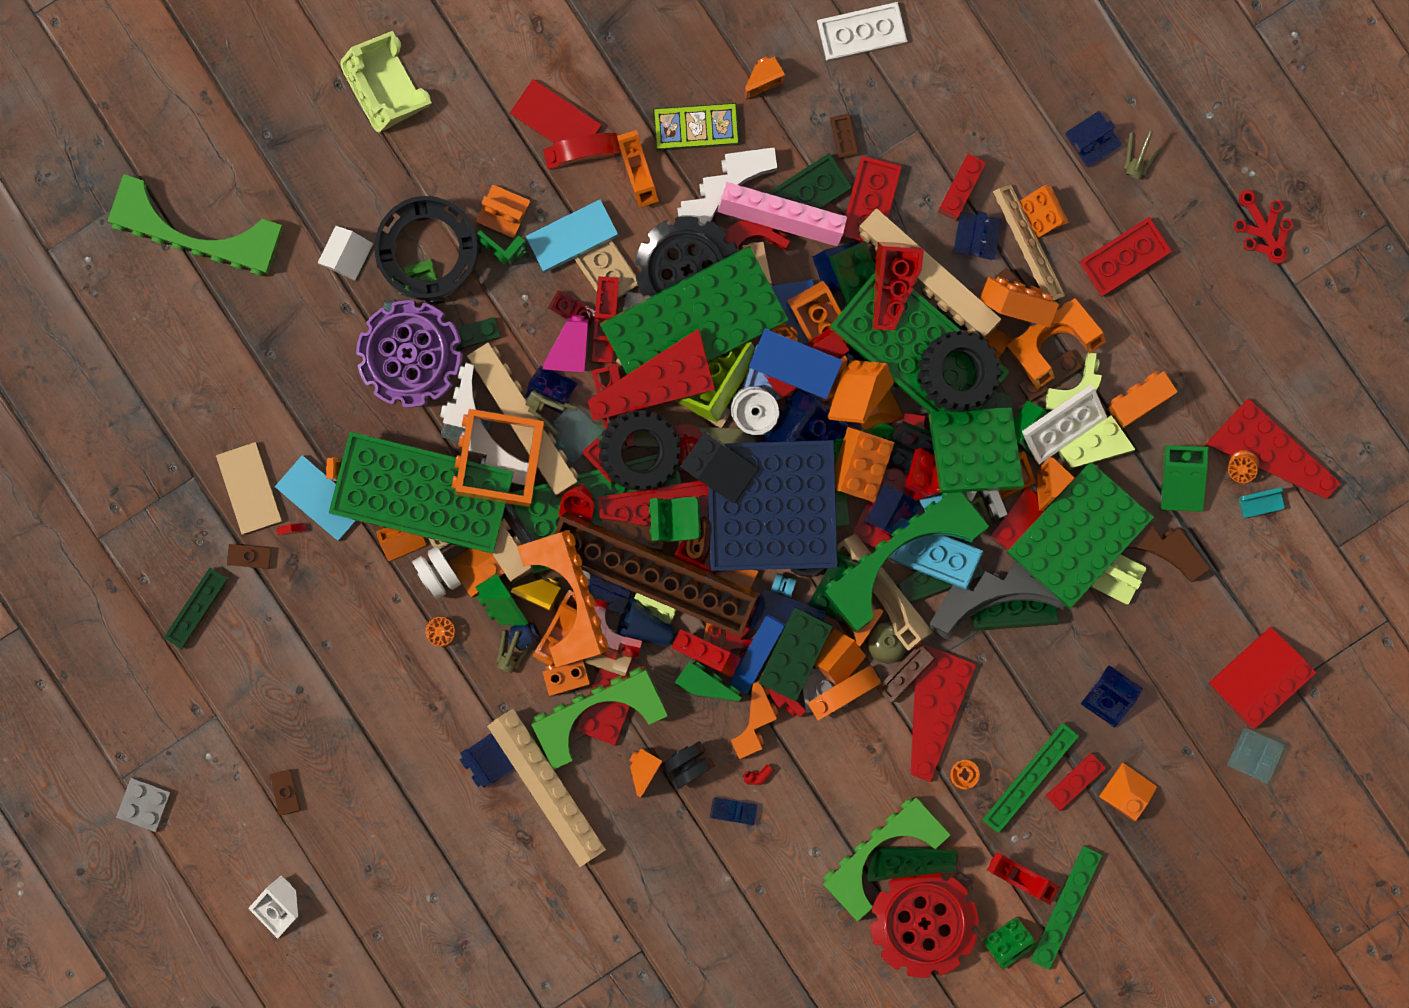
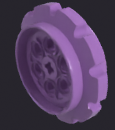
(386, 328)

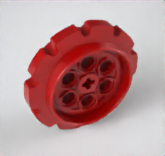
(958, 916)

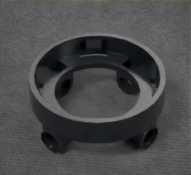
(421, 209)

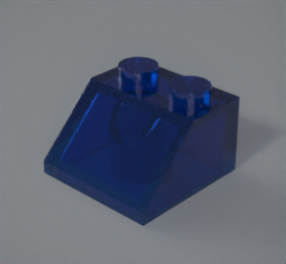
(892, 510)
(1111, 696)

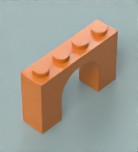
(1068, 319)

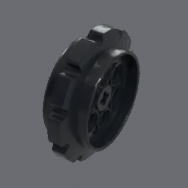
(687, 230)

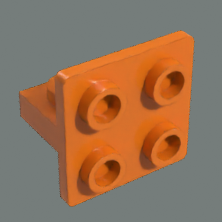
(502, 211)
(1043, 211)

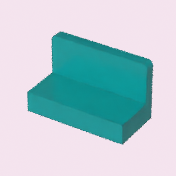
(1261, 503)

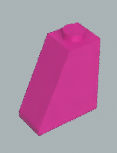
(570, 347)

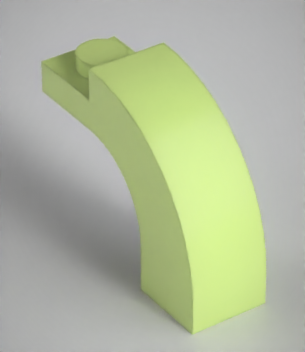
(1057, 397)

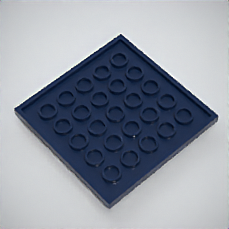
(782, 514)

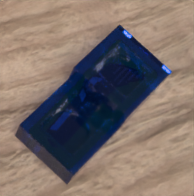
(733, 811)

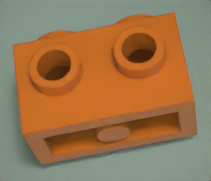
(566, 679)

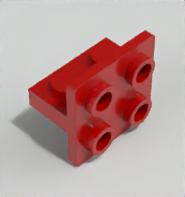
(923, 475)

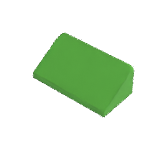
(420, 271)

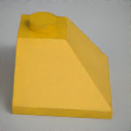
(539, 592)

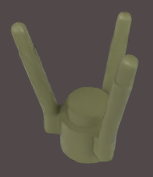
(1136, 168)
(537, 401)
(507, 661)

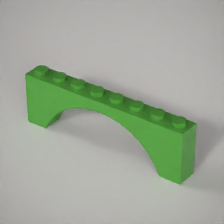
(250, 250)

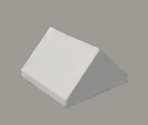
(345, 252)

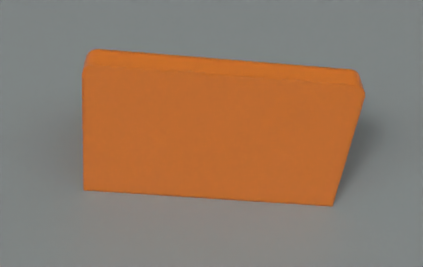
(398, 543)

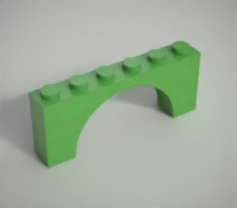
(634, 690)
(911, 821)

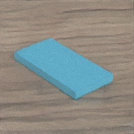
(572, 236)
(313, 495)
(940, 558)

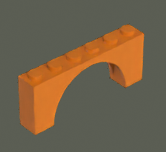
(560, 555)

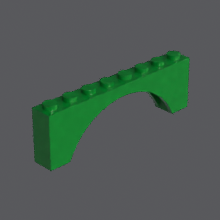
(949, 517)

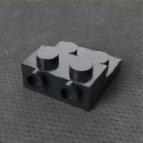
(907, 440)

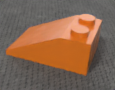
(814, 310)
(860, 391)

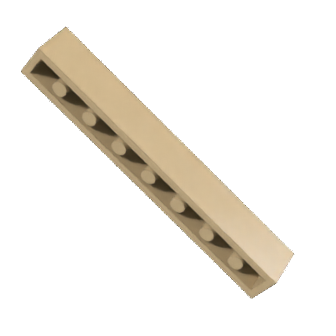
(935, 279)
(511, 402)
(546, 787)

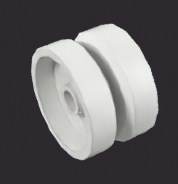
(745, 401)
(434, 574)

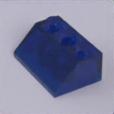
(789, 418)

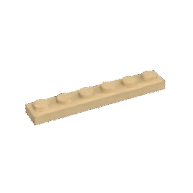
(1028, 242)

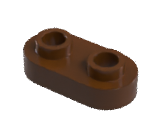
(693, 545)

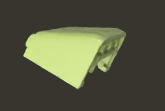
(382, 82)

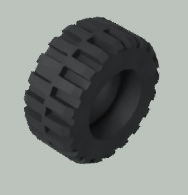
(983, 359)
(667, 456)

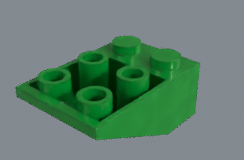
(1184, 478)
(700, 684)

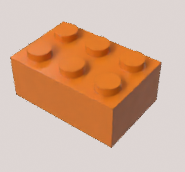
(1019, 301)
(1141, 399)
(862, 464)

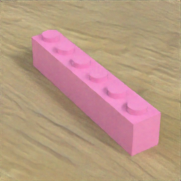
(782, 214)

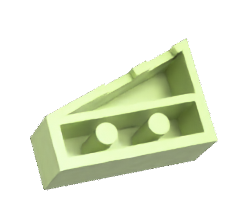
(1097, 444)

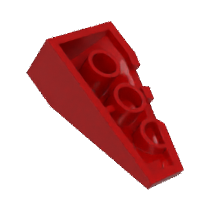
(895, 275)

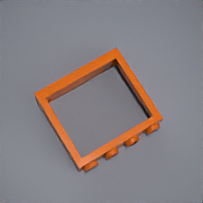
(464, 442)

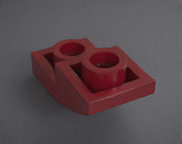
(567, 306)

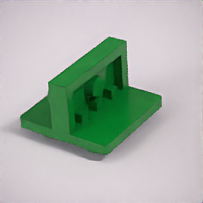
(1009, 943)

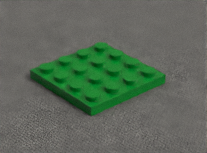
(976, 450)

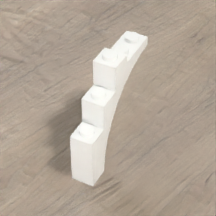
(740, 169)
(480, 439)

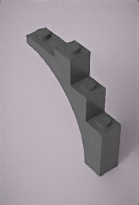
(990, 590)

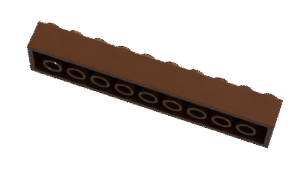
(660, 576)

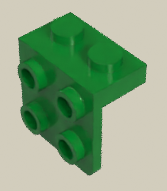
(514, 252)
(675, 519)

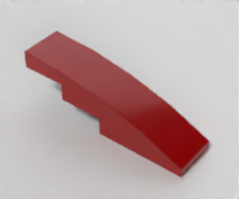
(605, 308)

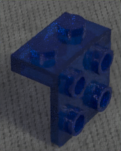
(486, 761)

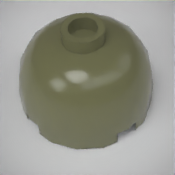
(884, 644)

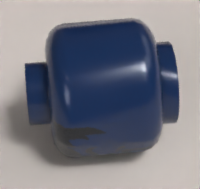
(527, 636)

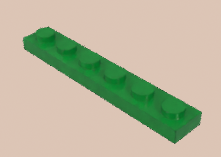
(1030, 778)
(1065, 907)

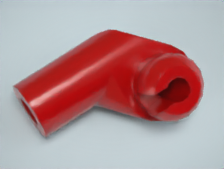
(758, 778)

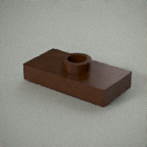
(844, 136)
(249, 556)
(284, 792)

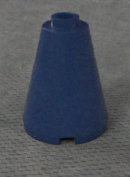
(644, 625)

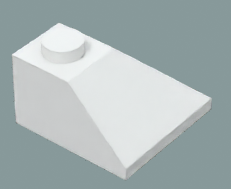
(276, 906)

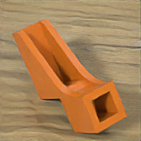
(760, 714)

